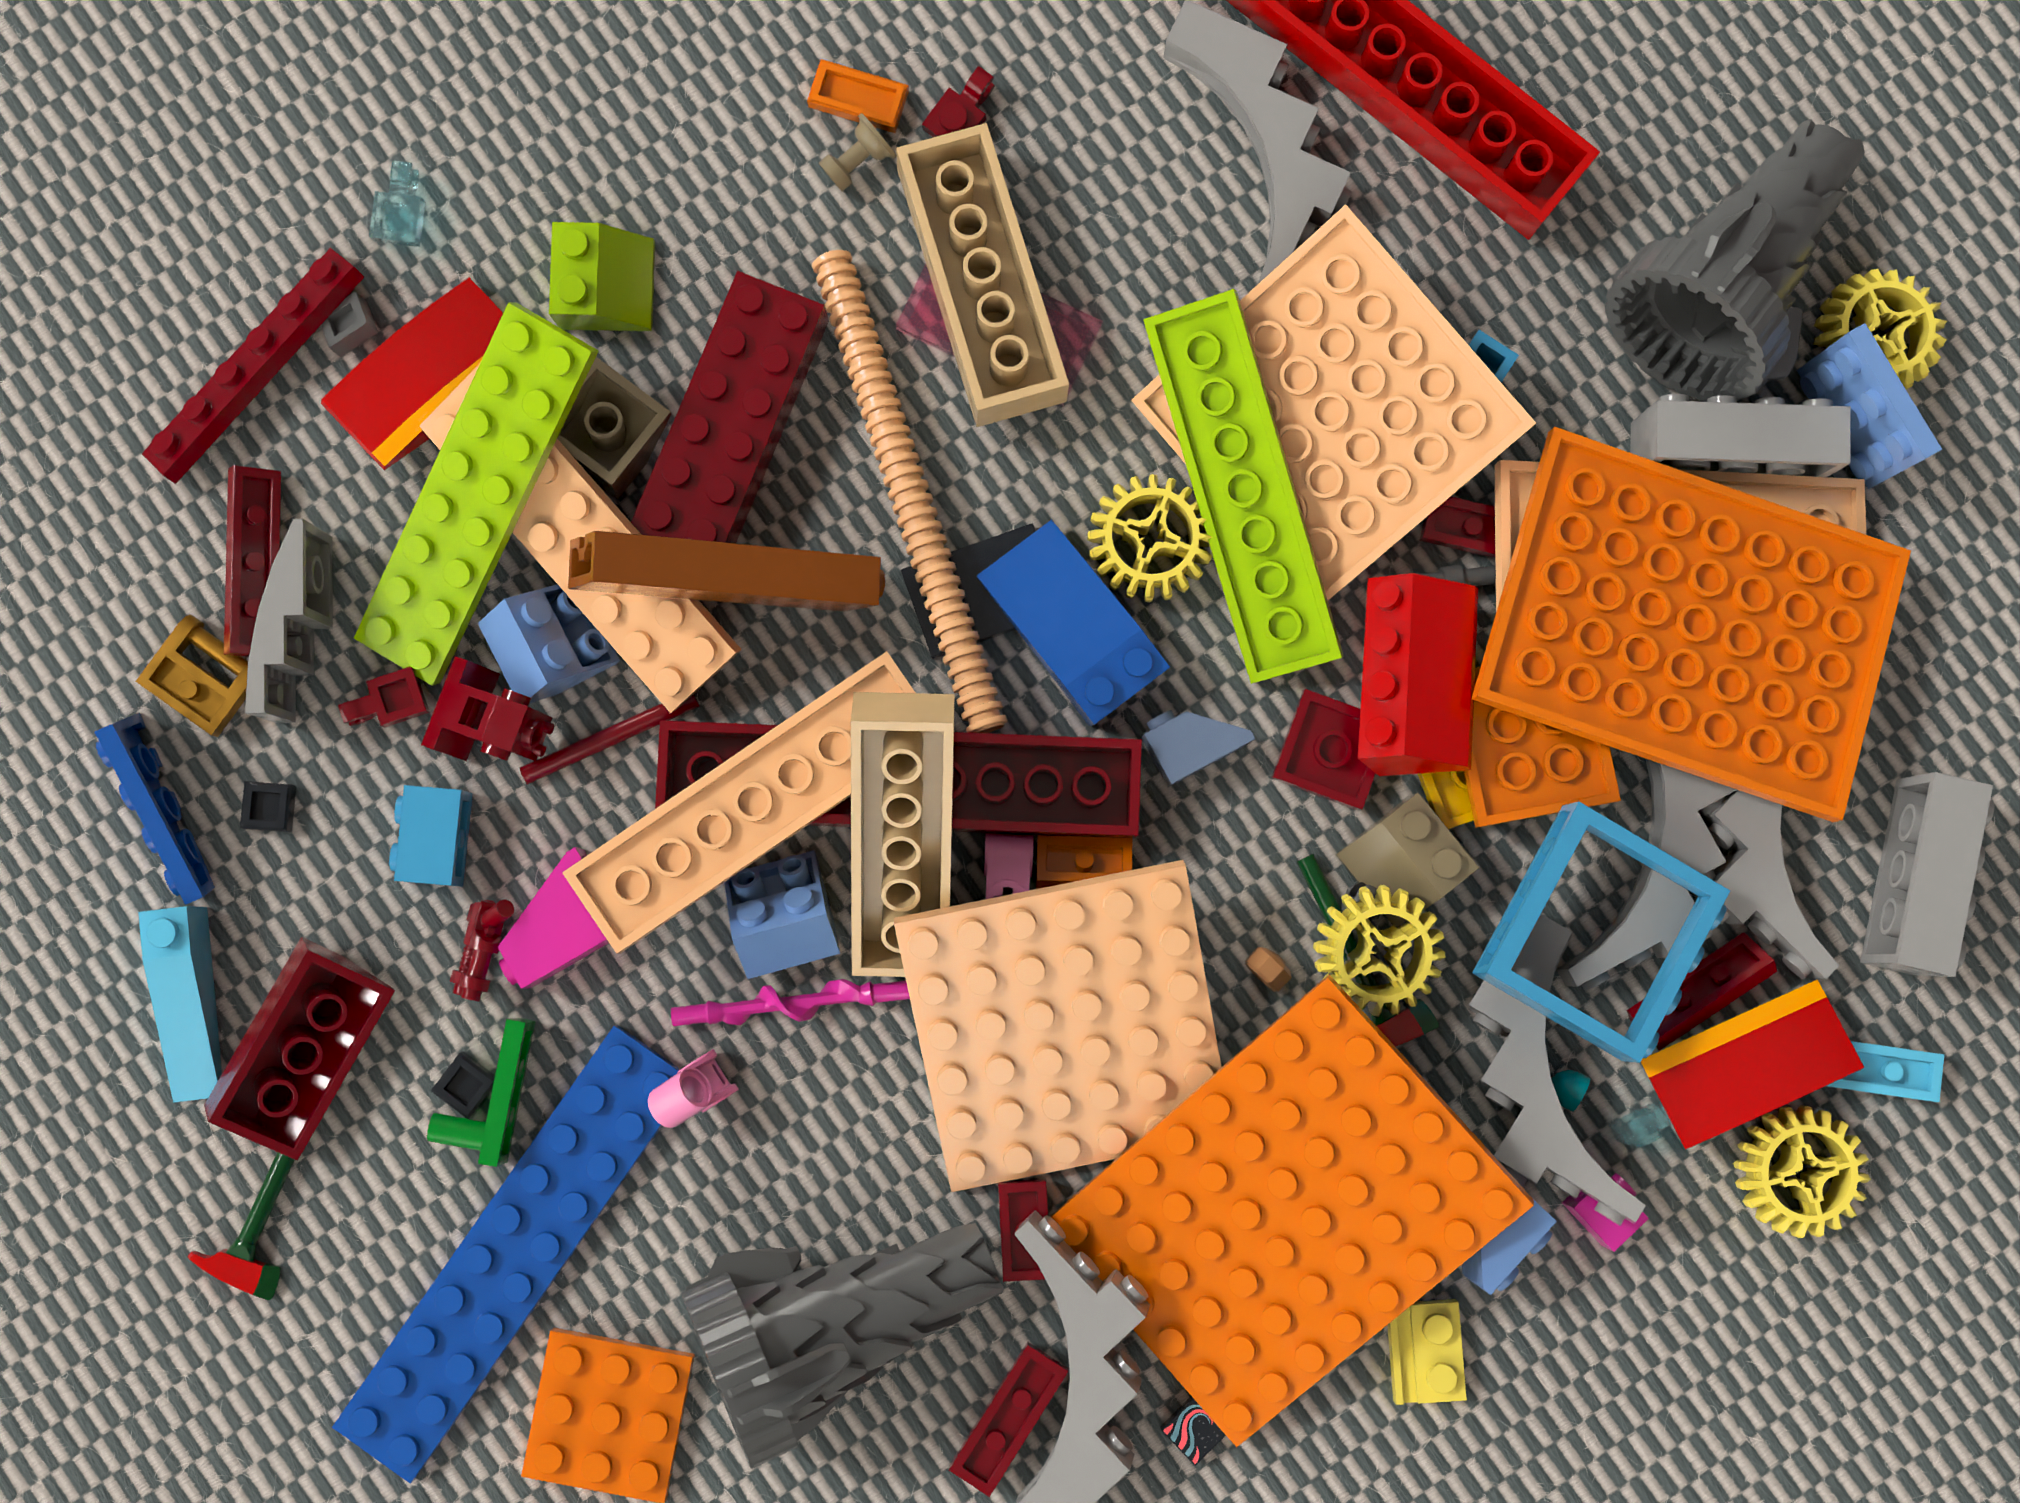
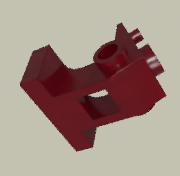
(472, 712)

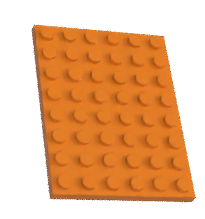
(1693, 625)
(1291, 1210)

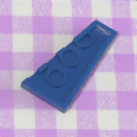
(155, 805)

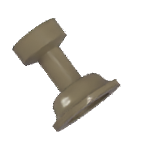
(868, 144)

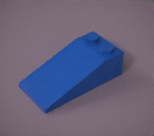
(1073, 623)

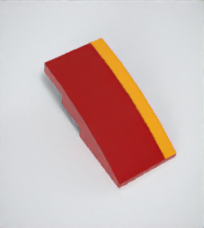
(414, 373)
(1751, 1064)

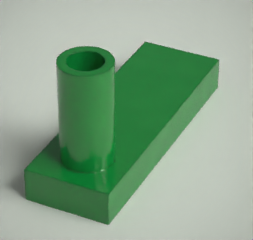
(496, 1134)

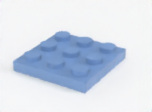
(1884, 421)

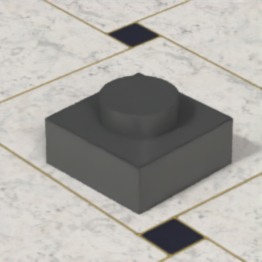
(349, 325)

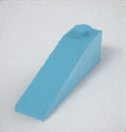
(183, 997)

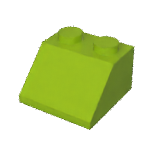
(601, 278)

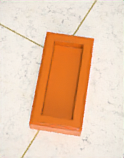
(851, 92)

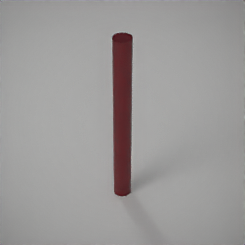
(602, 740)

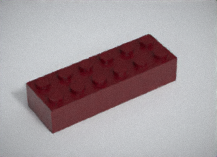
(732, 413)

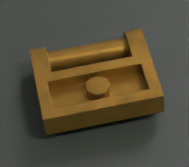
(189, 686)

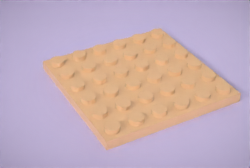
(1367, 394)
(1058, 1020)

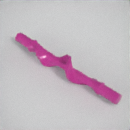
(796, 1007)

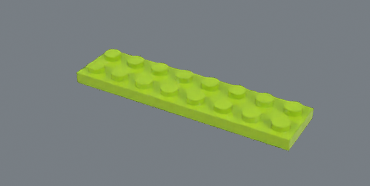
(1243, 486)
(475, 492)

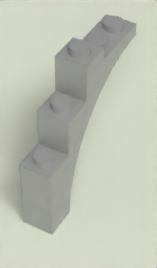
(1246, 75)
(1760, 882)
(1657, 904)
(1521, 1076)
(1095, 1319)

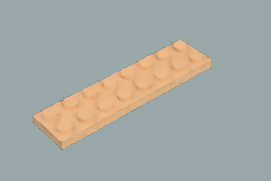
(663, 639)
(727, 815)

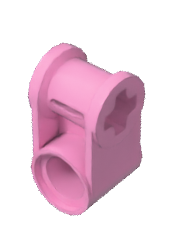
(1007, 863)
(690, 1091)

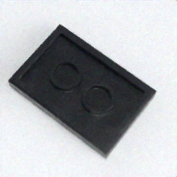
(969, 562)

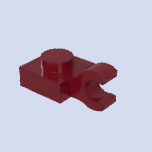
(961, 111)
(391, 699)

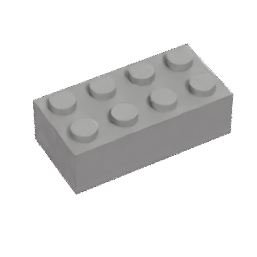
(1744, 436)
(1928, 875)

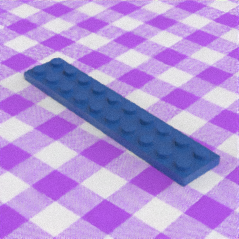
(508, 1258)

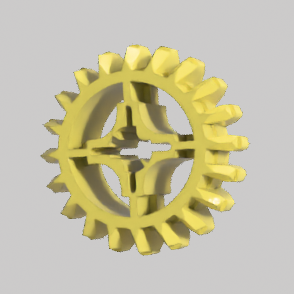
(1869, 300)
(1129, 530)
(1398, 940)
(1814, 1208)

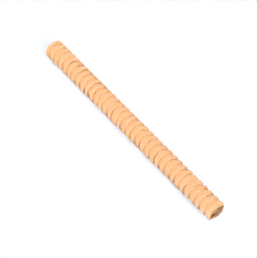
(908, 490)

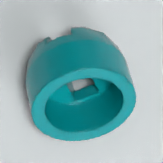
(1570, 1088)

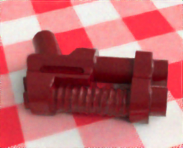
(480, 942)

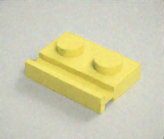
(1427, 1353)

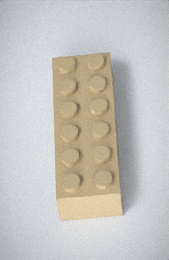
(982, 275)
(898, 819)

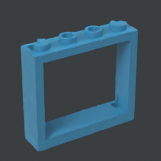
(1532, 897)

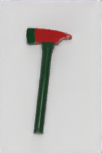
(1400, 1027)
(237, 1263)

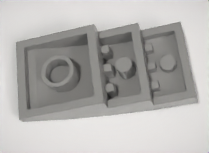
(292, 606)

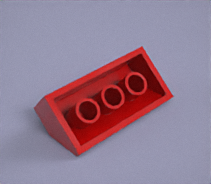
(1418, 675)

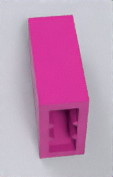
(550, 931)

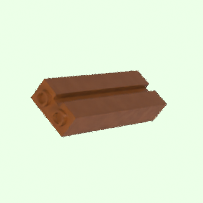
(724, 572)

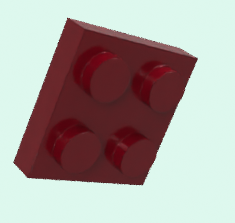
(1323, 752)

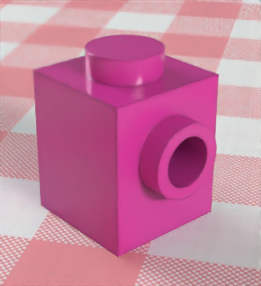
(1602, 1229)

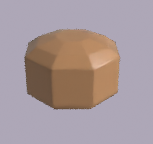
(1268, 968)

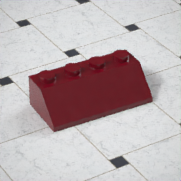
(298, 1050)

